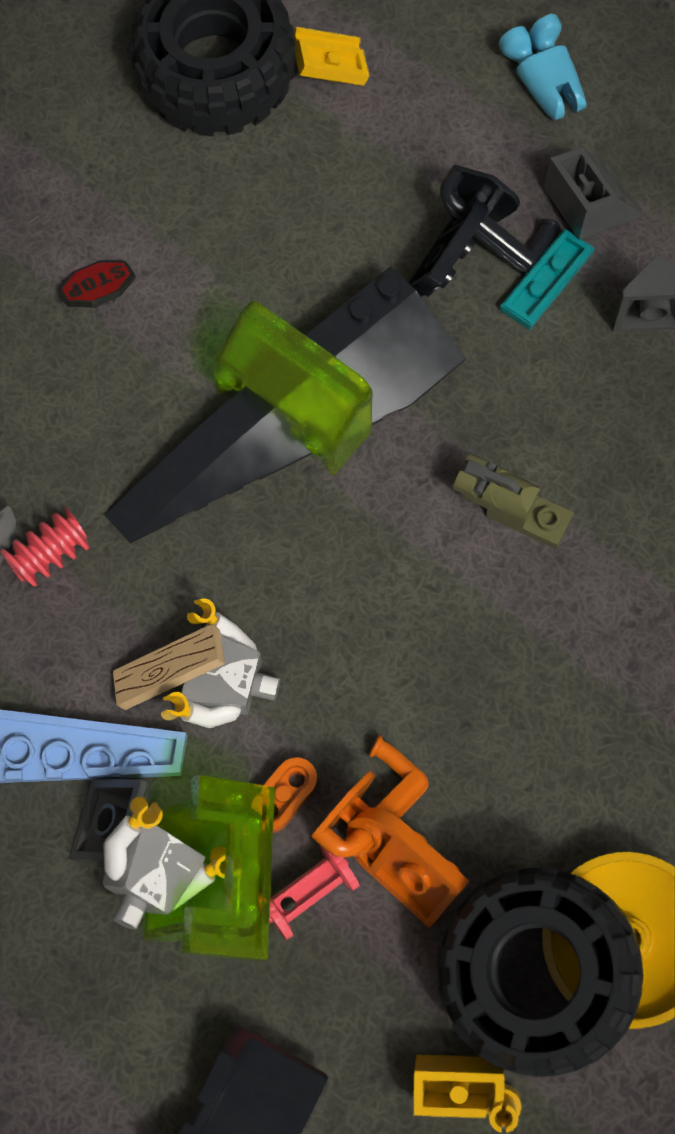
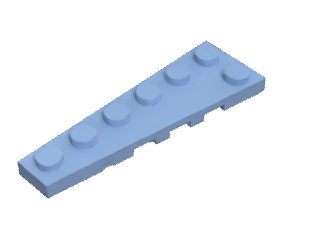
(77, 749)

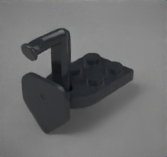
(474, 213)

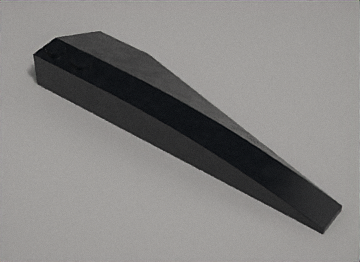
(378, 333)

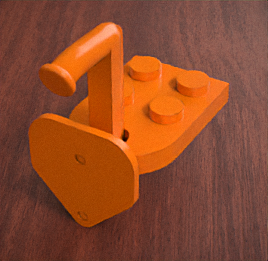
(388, 846)

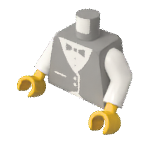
(226, 690)
(152, 867)

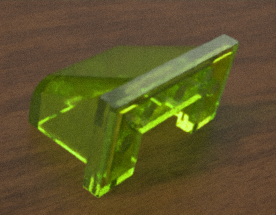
(232, 911)

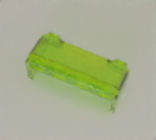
(299, 381)

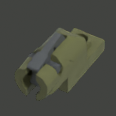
(512, 501)

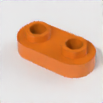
(288, 798)

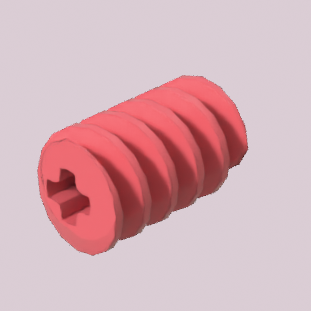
(46, 548)

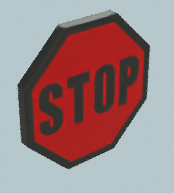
(97, 283)

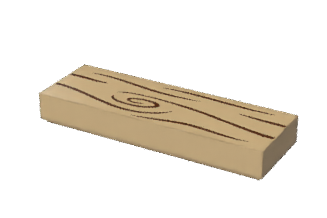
(168, 667)

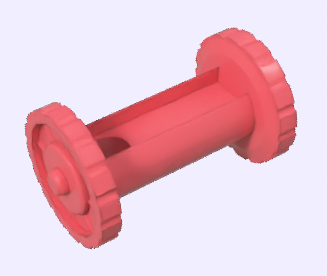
(309, 889)

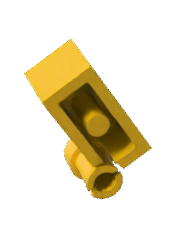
(464, 1089)

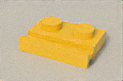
(330, 56)

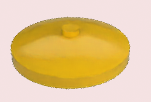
(646, 895)

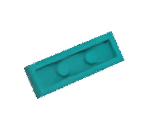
(546, 279)

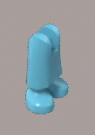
(548, 70)

